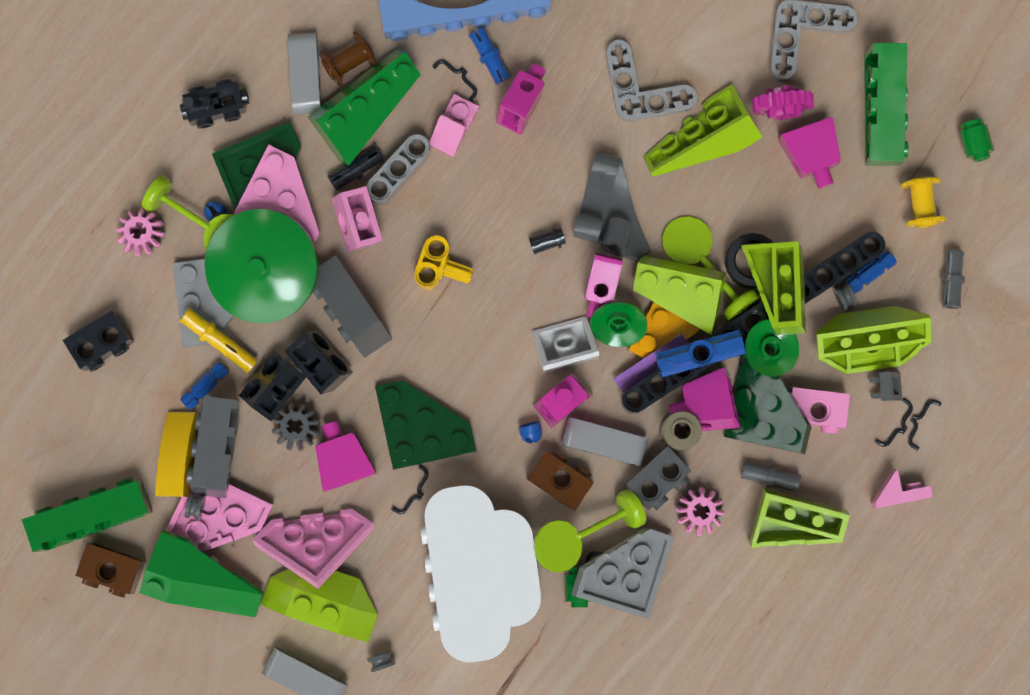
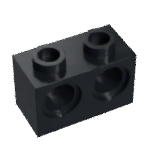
(96, 335)
(318, 361)
(272, 386)

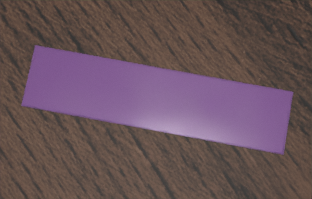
(646, 366)

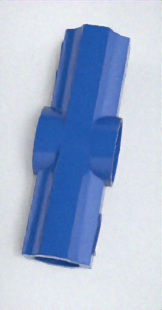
(718, 349)

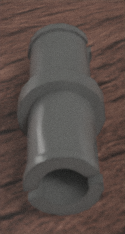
(953, 279)
(771, 476)

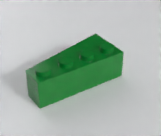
(885, 104)
(362, 107)
(86, 516)

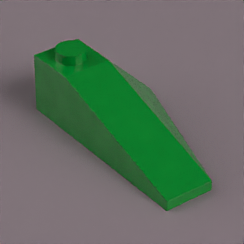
(190, 578)

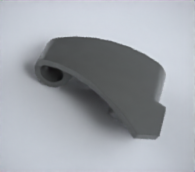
(608, 211)

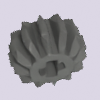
(294, 436)

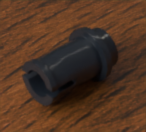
(547, 240)

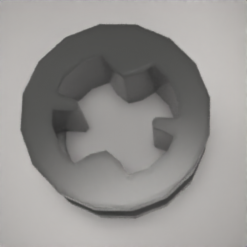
(845, 296)
(195, 506)
(381, 661)

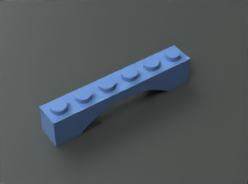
(413, 17)

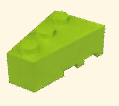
(780, 281)
(682, 289)
(796, 520)

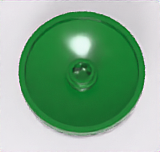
(261, 265)

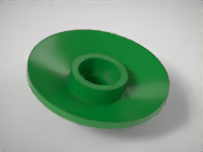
(618, 324)
(784, 350)

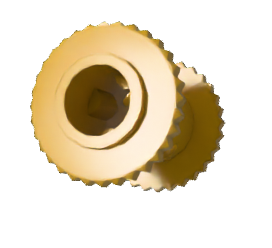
(923, 202)

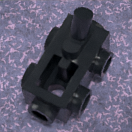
(205, 105)

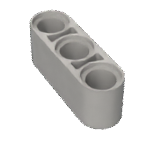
(304, 73)
(401, 156)
(604, 441)
(301, 676)

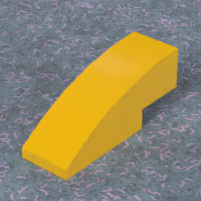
(176, 454)

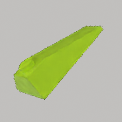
(716, 131)

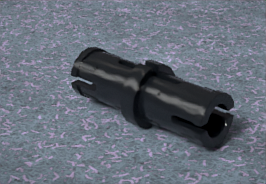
(355, 169)

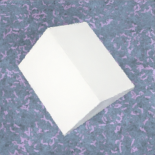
(565, 344)

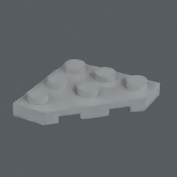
(195, 293)
(627, 573)

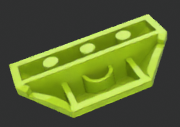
(873, 339)
(337, 606)

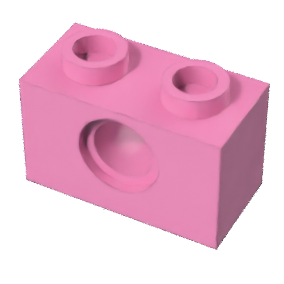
(356, 219)
(834, 406)

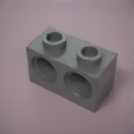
(653, 473)

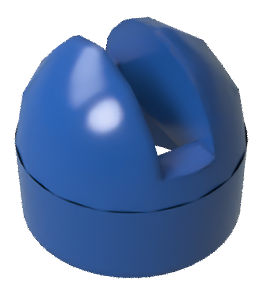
(218, 206)
(531, 432)

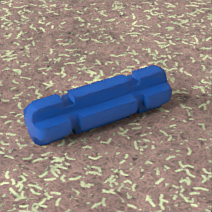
(871, 271)
(204, 385)

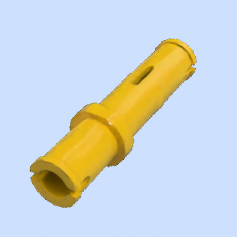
(208, 332)

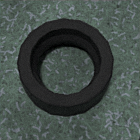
(730, 258)

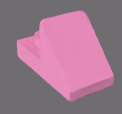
(453, 125)
(892, 493)

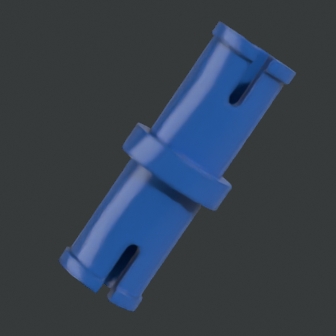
(489, 56)

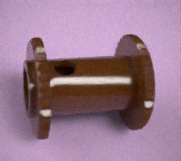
(347, 58)

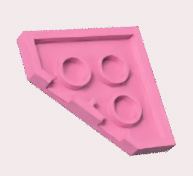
(279, 188)
(222, 519)
(314, 543)

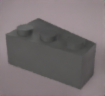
(349, 308)
(214, 447)

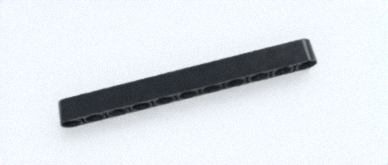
(813, 288)

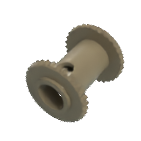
(683, 419)

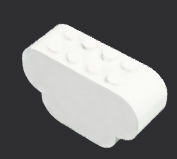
(479, 571)

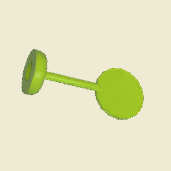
(158, 194)
(690, 242)
(560, 544)

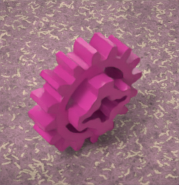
(783, 103)

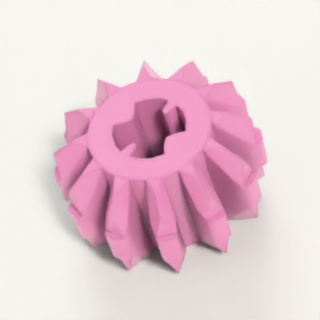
(134, 224)
(698, 521)

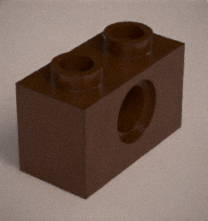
(543, 478)
(127, 569)

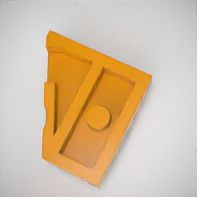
(661, 329)

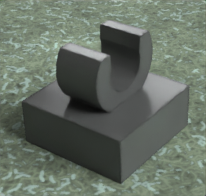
(889, 386)

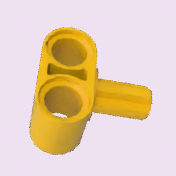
(440, 265)

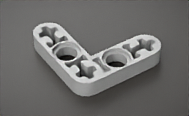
(802, 21)
(632, 92)

